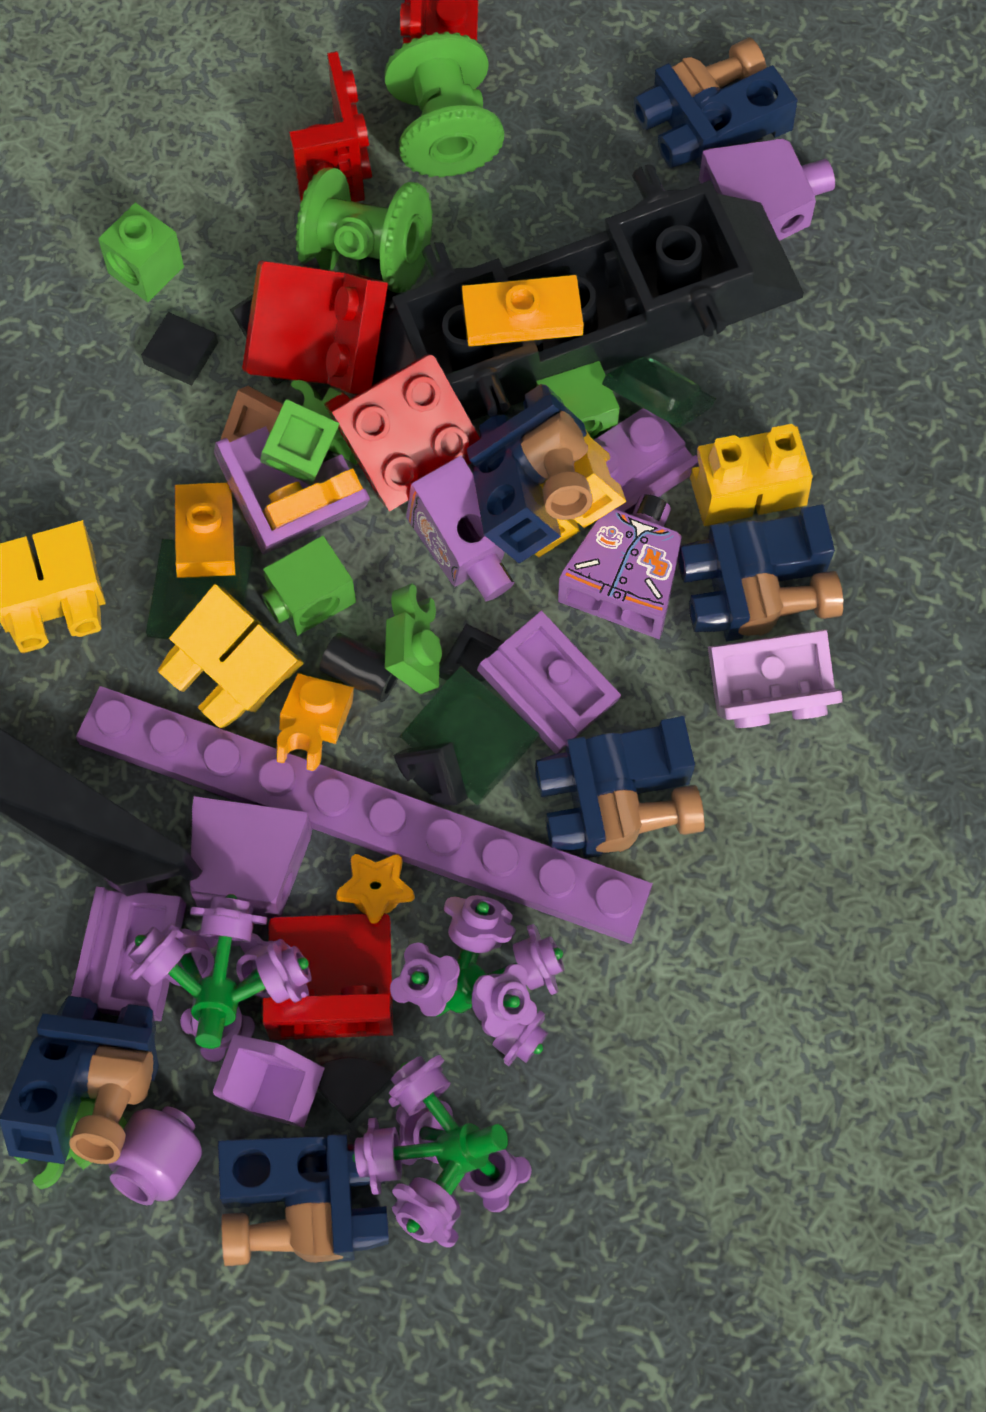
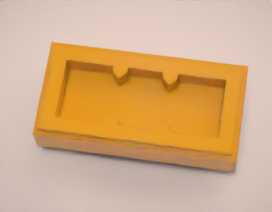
(522, 310)
(204, 530)

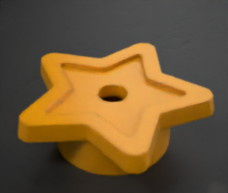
(375, 901)

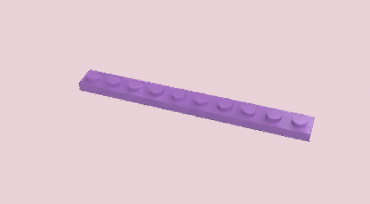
(367, 814)

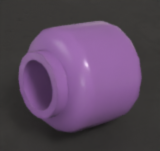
(156, 1155)

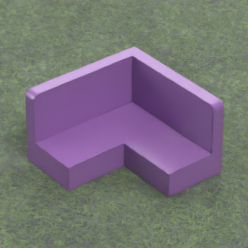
(254, 481)

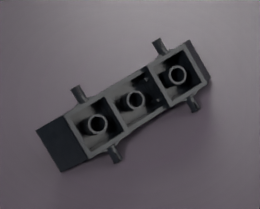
(645, 284)

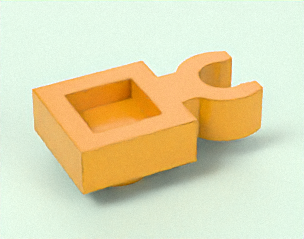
(295, 502)
(312, 715)

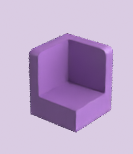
(268, 1080)

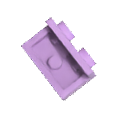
(773, 677)

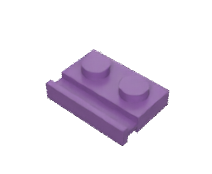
(646, 457)
(548, 682)
(107, 942)

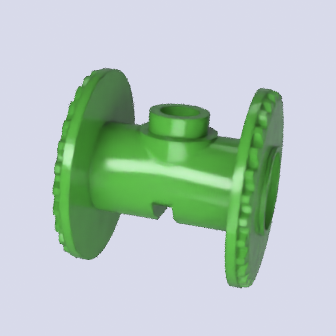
(442, 80)
(336, 225)

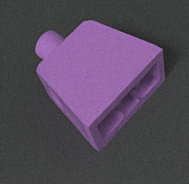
(769, 175)
(247, 853)

